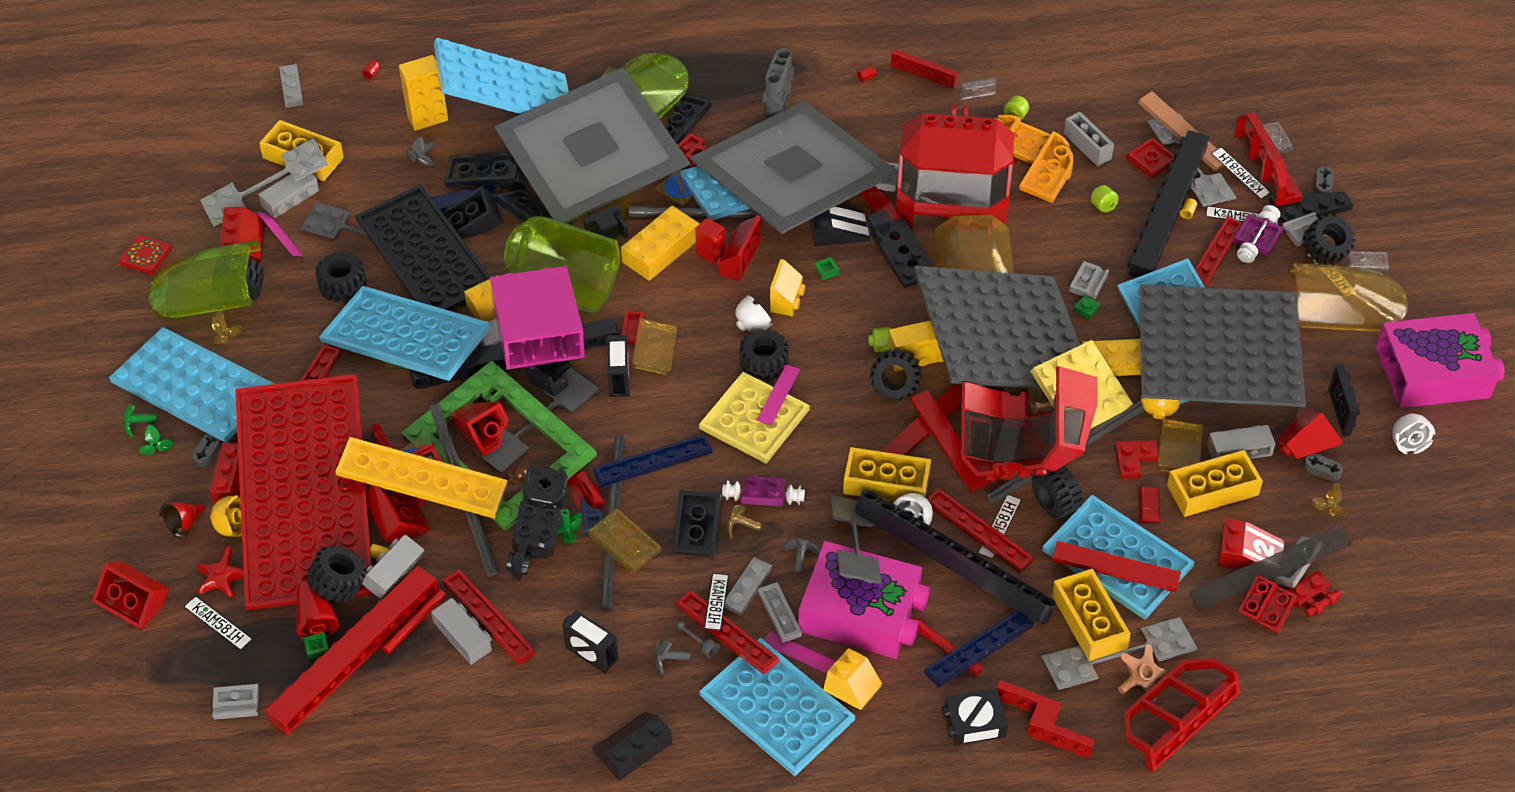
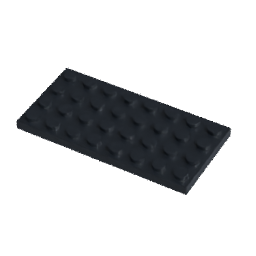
(423, 249)

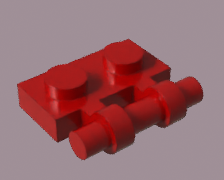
(690, 146)
(1311, 588)

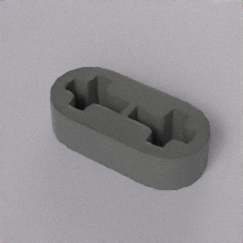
(1320, 181)
(205, 449)
(1323, 467)

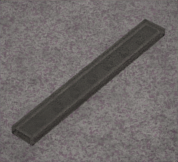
(1271, 567)

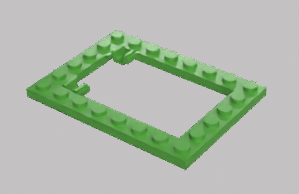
(483, 384)

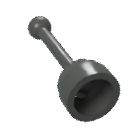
(708, 647)

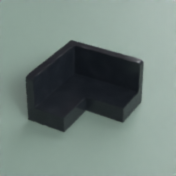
(548, 376)

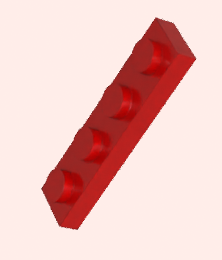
(924, 68)

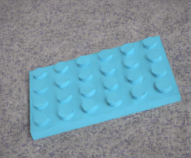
(1108, 531)
(778, 710)

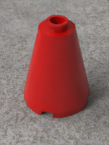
(313, 613)

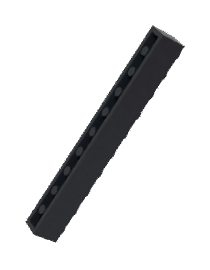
(1169, 204)

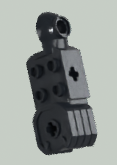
(537, 518)

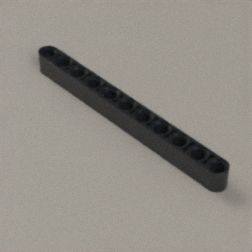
(594, 336)
(955, 557)

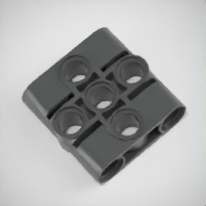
(778, 83)

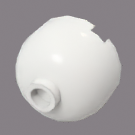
(751, 316)
(1412, 433)
(916, 505)

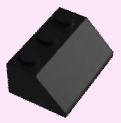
(634, 744)

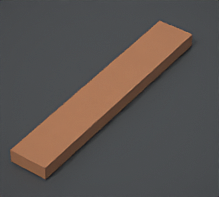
(1175, 124)

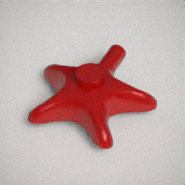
(220, 574)

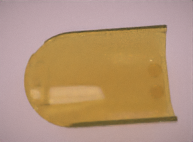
(973, 244)
(1346, 297)

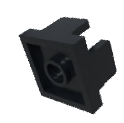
(607, 223)

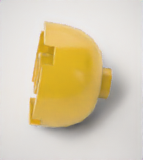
(1160, 407)
(227, 516)

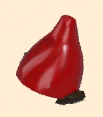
(180, 517)

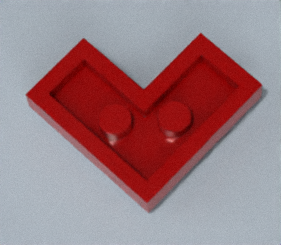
(1131, 453)

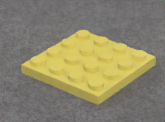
(1088, 360)
(737, 413)

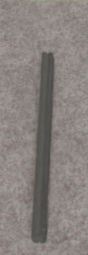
(1094, 434)
(614, 503)
(473, 518)

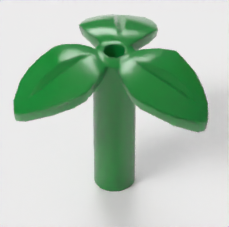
(128, 419)
(152, 436)
(569, 524)

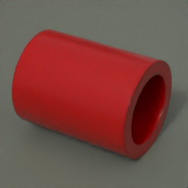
(371, 69)
(866, 73)

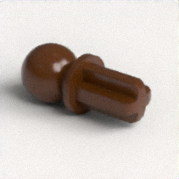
(518, 474)

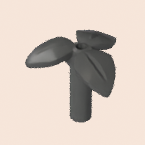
(420, 149)
(801, 545)
(661, 652)

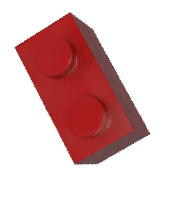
(710, 240)

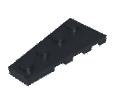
(686, 115)
(1314, 202)

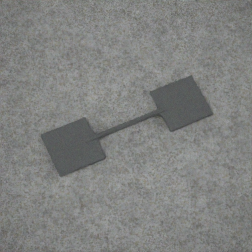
(328, 221)
(570, 398)
(854, 564)

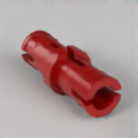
(590, 490)

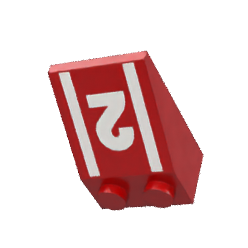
(1245, 544)

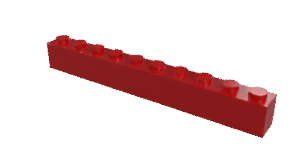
(351, 650)

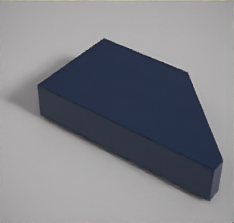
(590, 516)

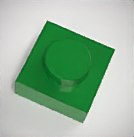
(826, 268)
(1087, 307)
(316, 645)

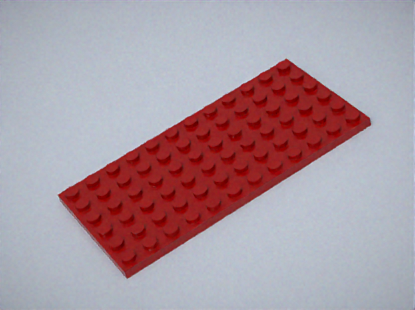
(289, 483)

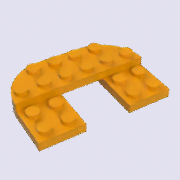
(1046, 152)

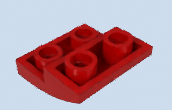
(1267, 604)

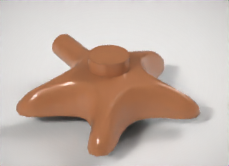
(1142, 671)

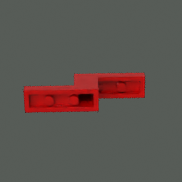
(1044, 718)

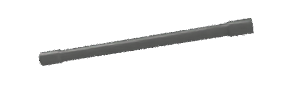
(643, 211)

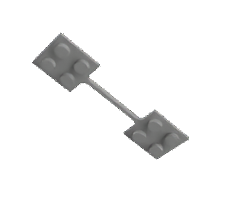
(299, 162)
(1207, 188)
(1072, 667)

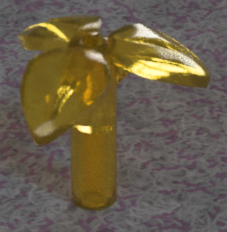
(219, 326)
(1334, 496)
(735, 517)

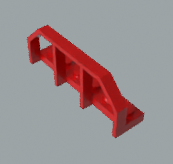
(1272, 163)
(1191, 723)

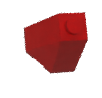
(481, 425)
(1307, 434)

